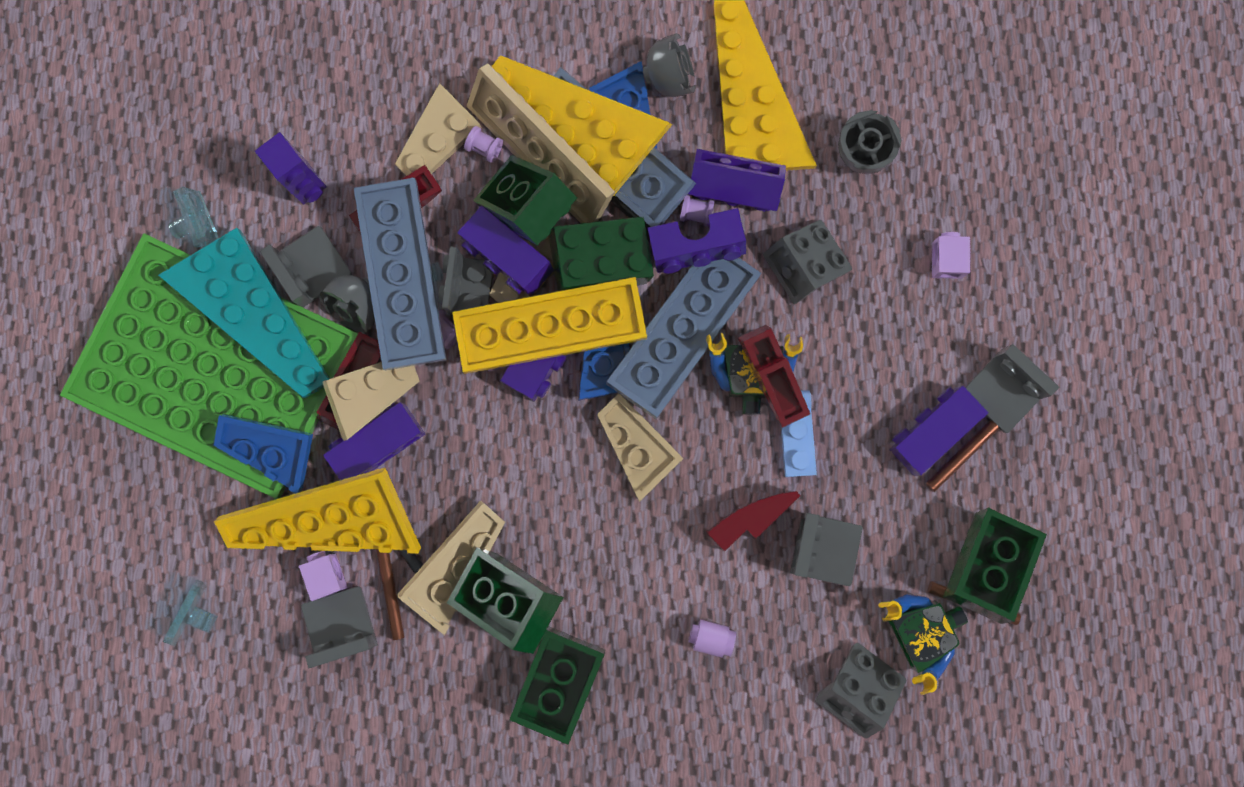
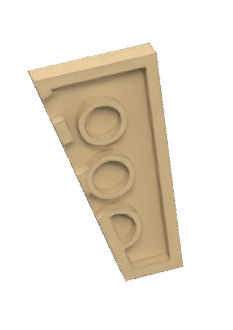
(437, 578)

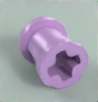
(483, 144)
(696, 210)
(448, 330)

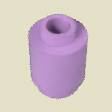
(712, 638)

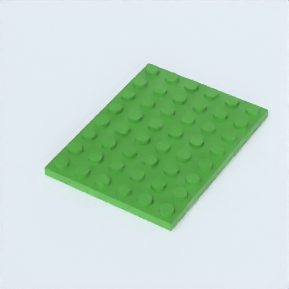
(174, 370)

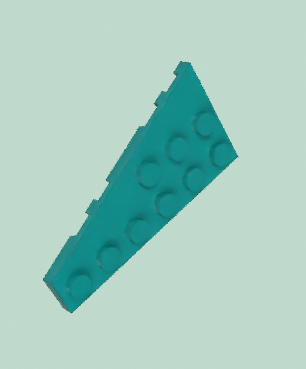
(241, 299)

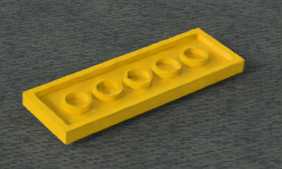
(549, 325)

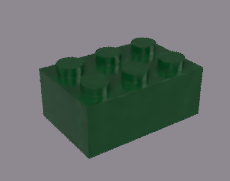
(526, 199)
(600, 253)
(995, 566)
(505, 601)
(557, 685)

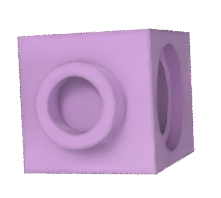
(951, 256)
(322, 575)

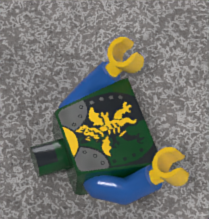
(736, 375)
(924, 635)

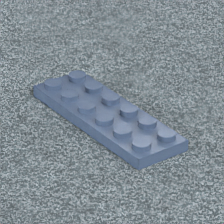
(654, 186)
(399, 274)
(679, 331)

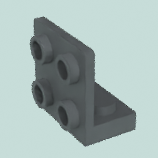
(806, 260)
(306, 265)
(466, 283)
(1010, 387)
(826, 549)
(338, 626)
(863, 692)

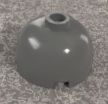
(669, 67)
(869, 142)
(350, 300)

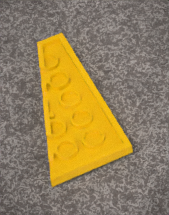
(753, 102)
(597, 128)
(331, 517)

